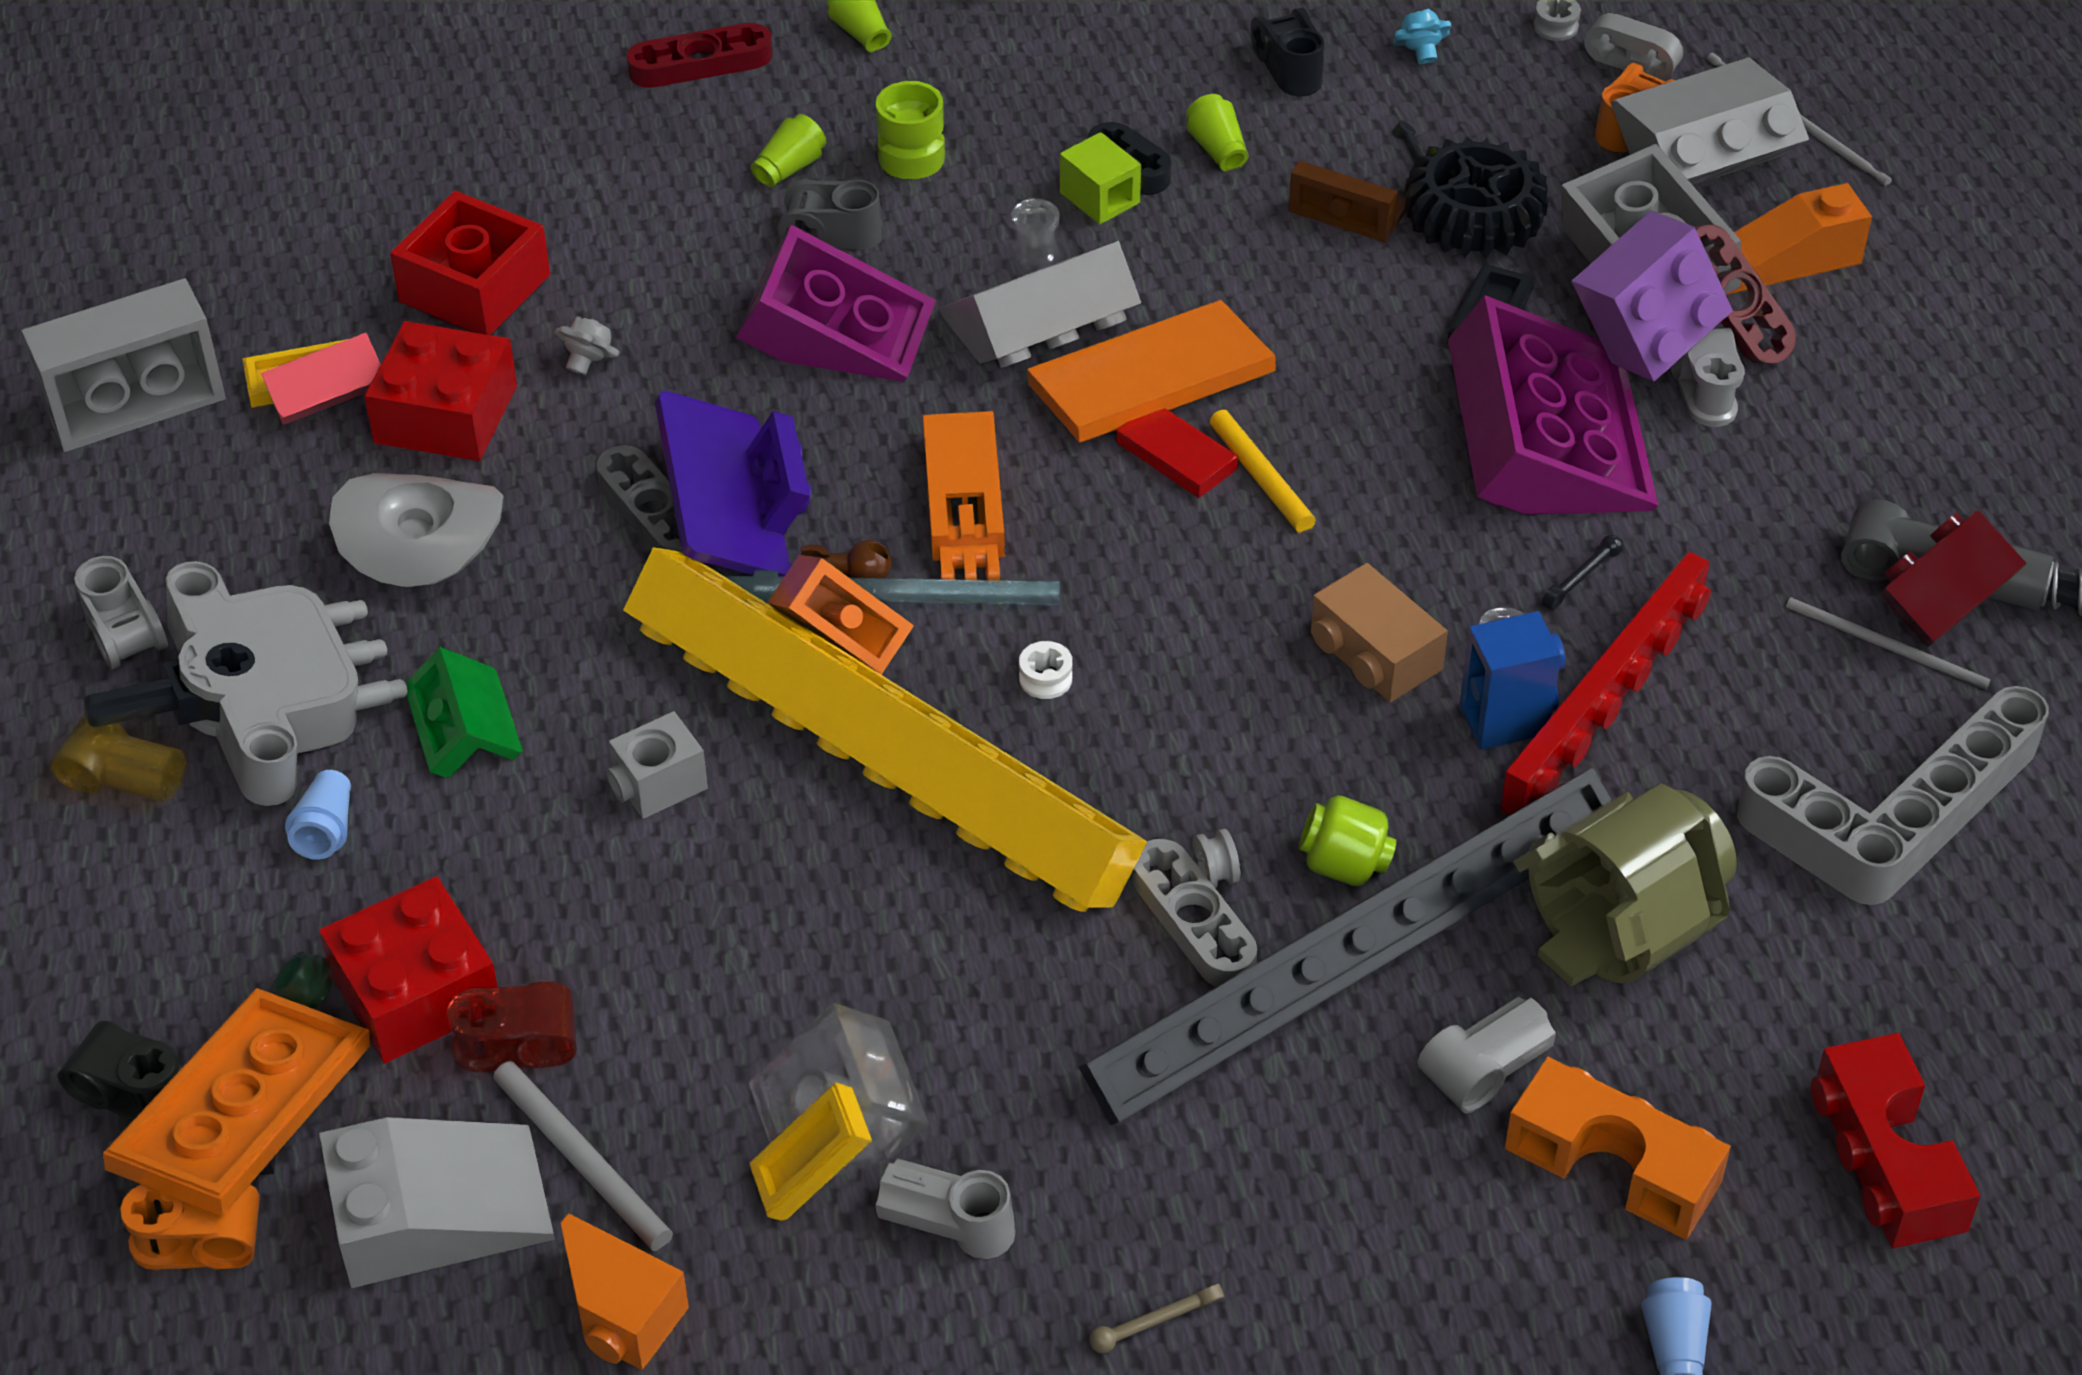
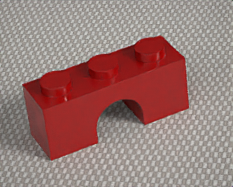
(1907, 1186)

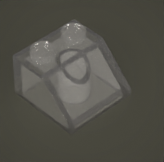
(854, 1052)

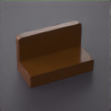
(1345, 201)

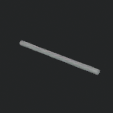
(1888, 643)

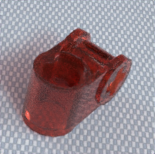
(518, 1024)

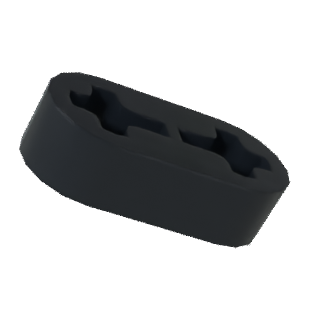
(1153, 159)

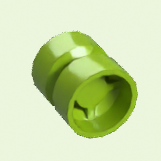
(910, 129)

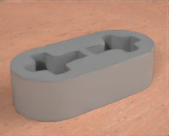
(1633, 43)

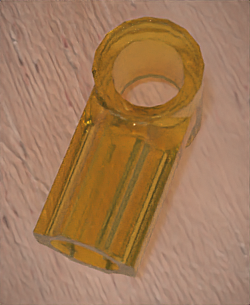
(117, 761)

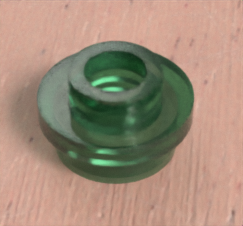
(304, 980)

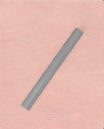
(583, 1156)

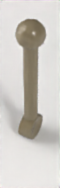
(1104, 1339)

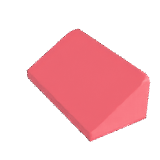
(322, 378)

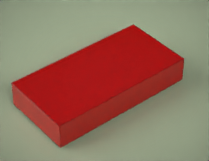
(1178, 451)

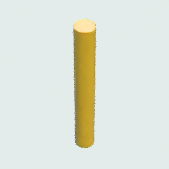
(1262, 471)

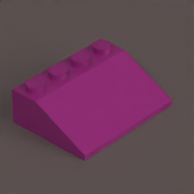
(1547, 416)

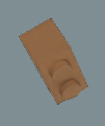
(1378, 632)

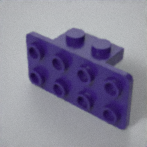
(732, 482)

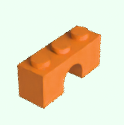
(1574, 1115)

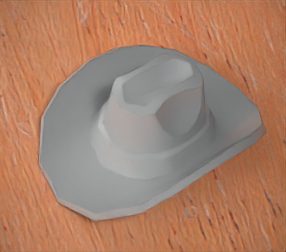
(412, 526)

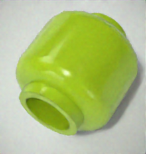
(1347, 841)

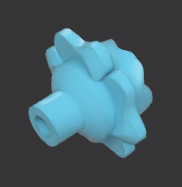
(1421, 33)

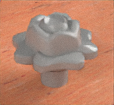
(586, 343)

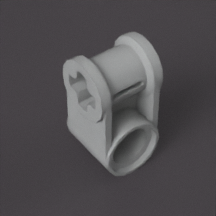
(1710, 378)
(117, 610)

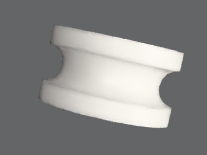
(1040, 657)

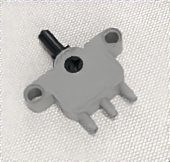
(257, 675)

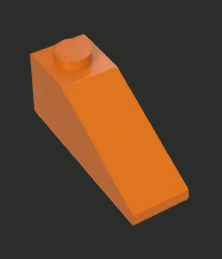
(1807, 235)

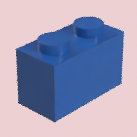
(1510, 679)

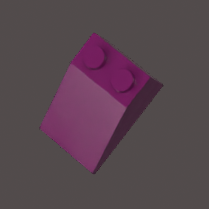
(834, 311)

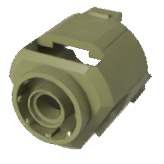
(1630, 884)

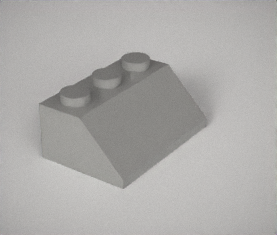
(1714, 120)
(1045, 306)

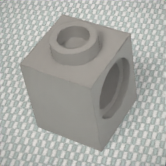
(656, 765)

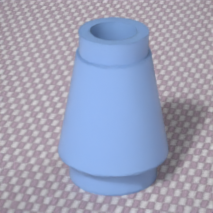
(320, 817)
(1677, 1324)

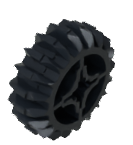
(1476, 196)

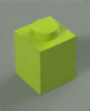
(1100, 178)

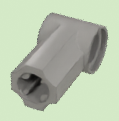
(1475, 1061)
(947, 1206)

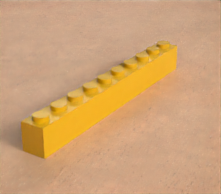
(887, 730)

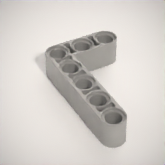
(1881, 850)

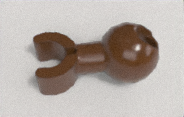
(863, 560)

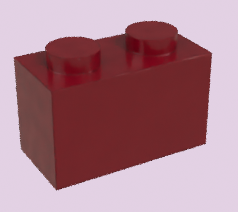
(1952, 577)

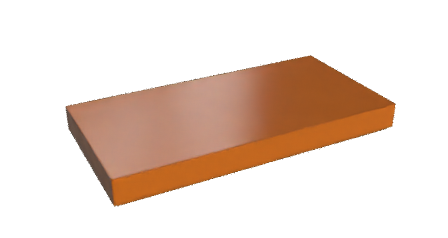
(1151, 370)
(237, 1101)

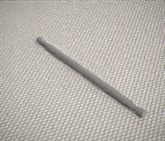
(1828, 140)

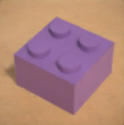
(1652, 295)

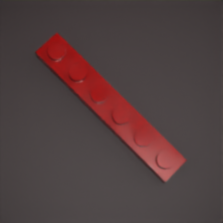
(1601, 691)

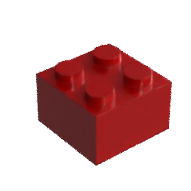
(470, 263)
(441, 391)
(405, 966)

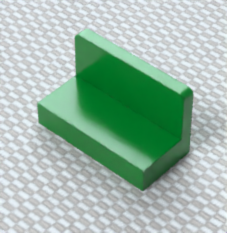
(458, 710)

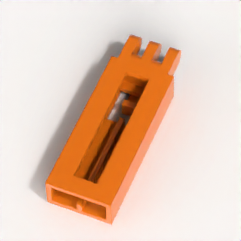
(964, 464)

